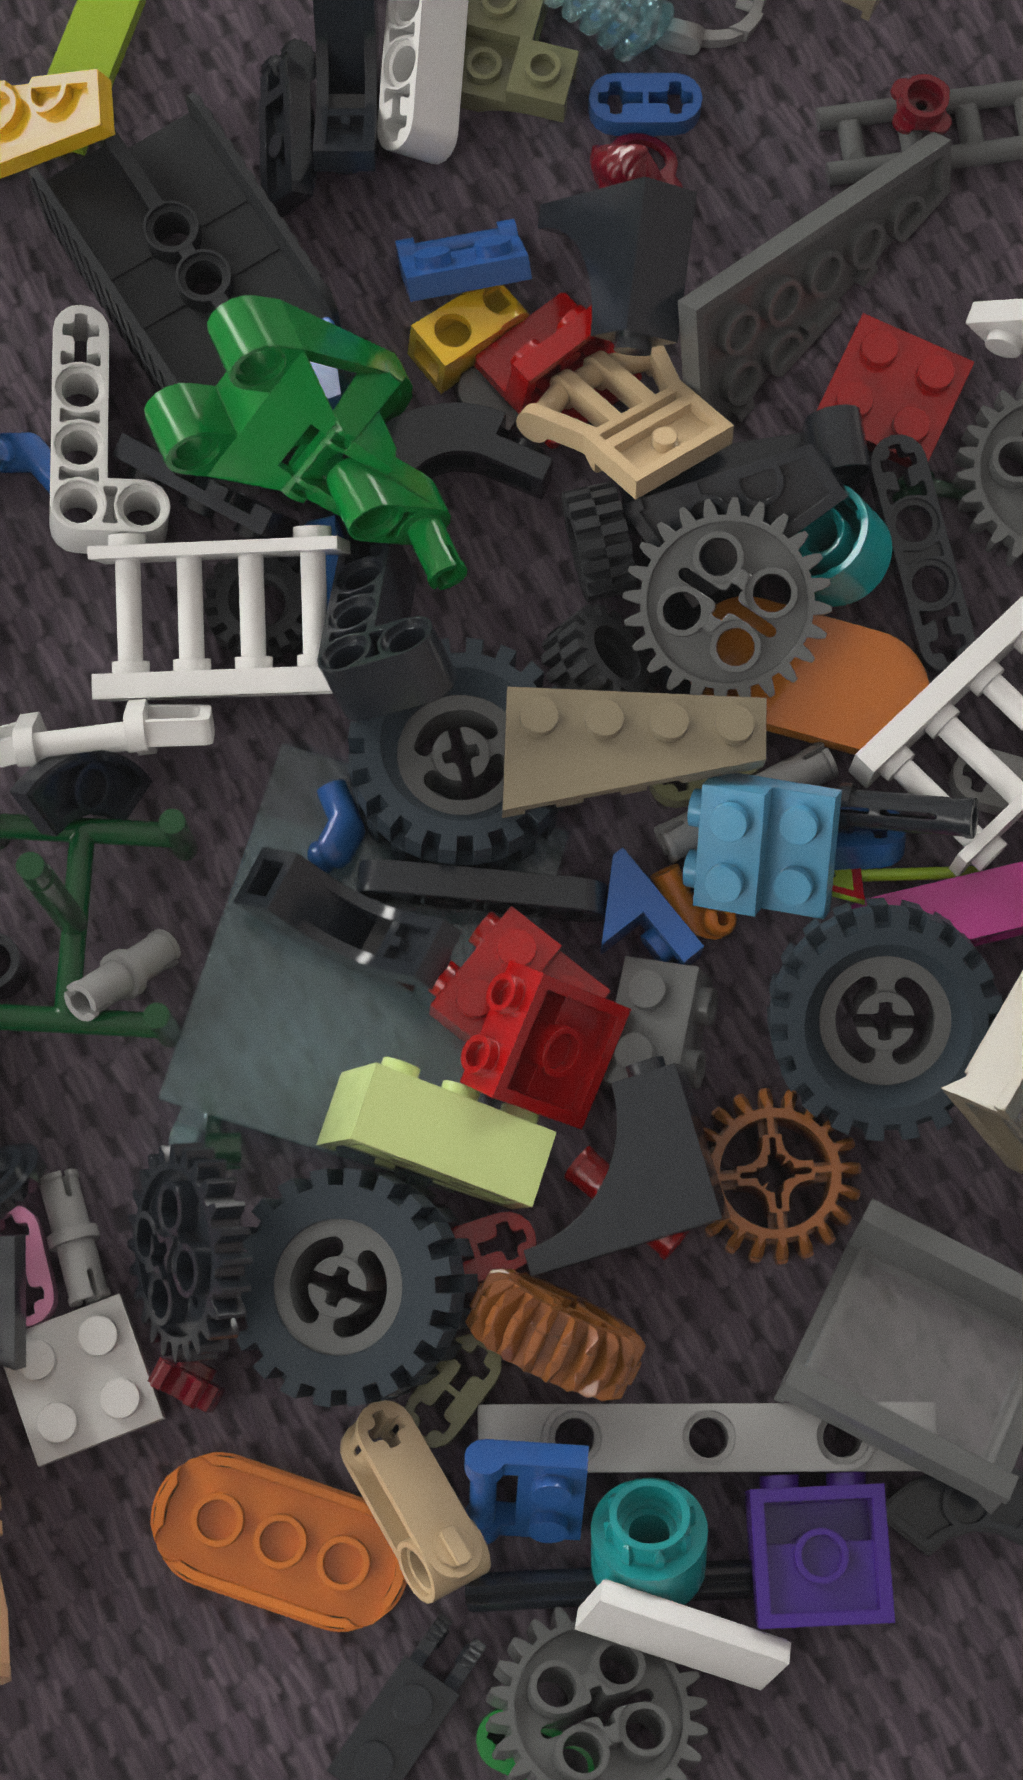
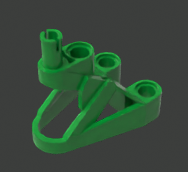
(276, 407)

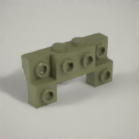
(508, 63)

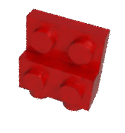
(462, 990)
(543, 1044)

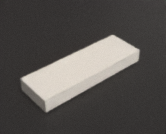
(683, 1634)

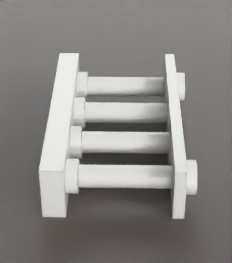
(192, 671)
(936, 715)

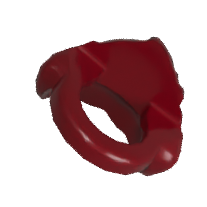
(629, 160)

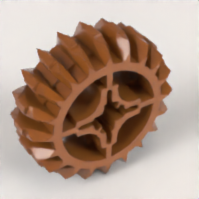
(808, 1172)
(555, 1334)

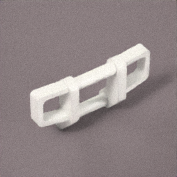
(142, 731)

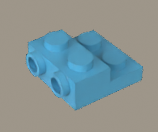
(763, 845)

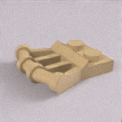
(637, 447)

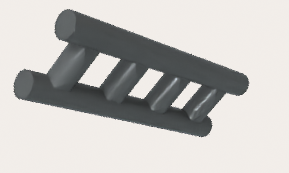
(963, 102)

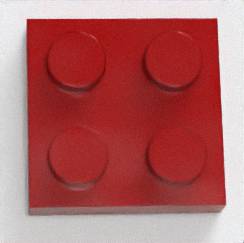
(897, 384)

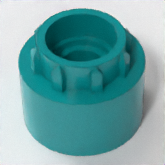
(853, 549)
(653, 1513)

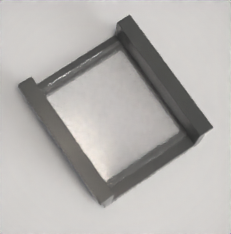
(919, 1354)

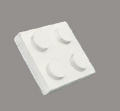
(83, 1381)

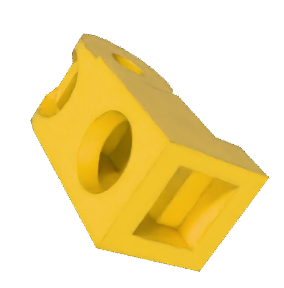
(453, 335)

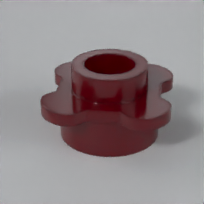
(922, 90)

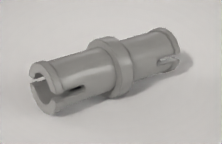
(122, 975)
(73, 1237)

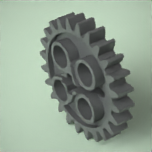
(993, 492)
(760, 553)
(572, 1662)

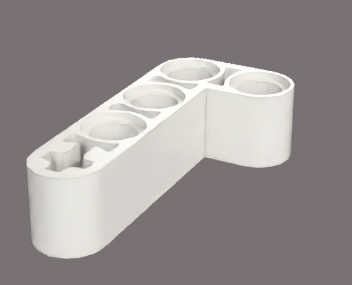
(422, 77)
(87, 431)

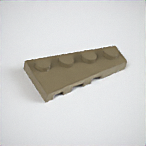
(608, 742)

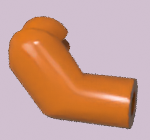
(702, 921)

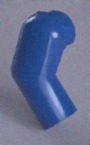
(25, 454)
(342, 832)

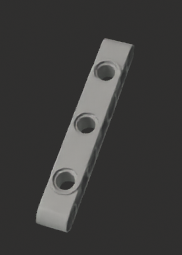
(657, 1437)

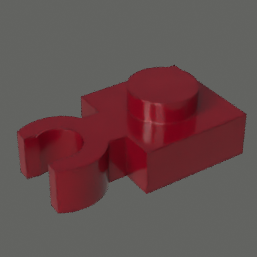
(188, 1382)

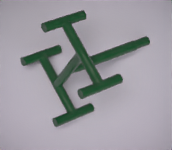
(70, 911)

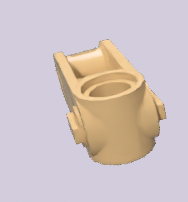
(413, 1502)

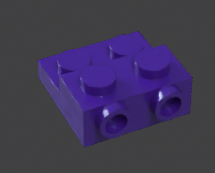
(819, 1552)

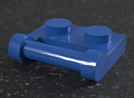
(463, 262)
(548, 1489)

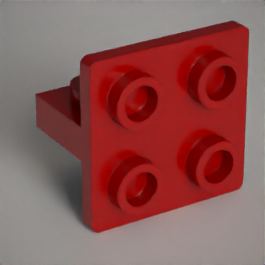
(537, 349)

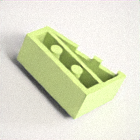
(439, 1132)

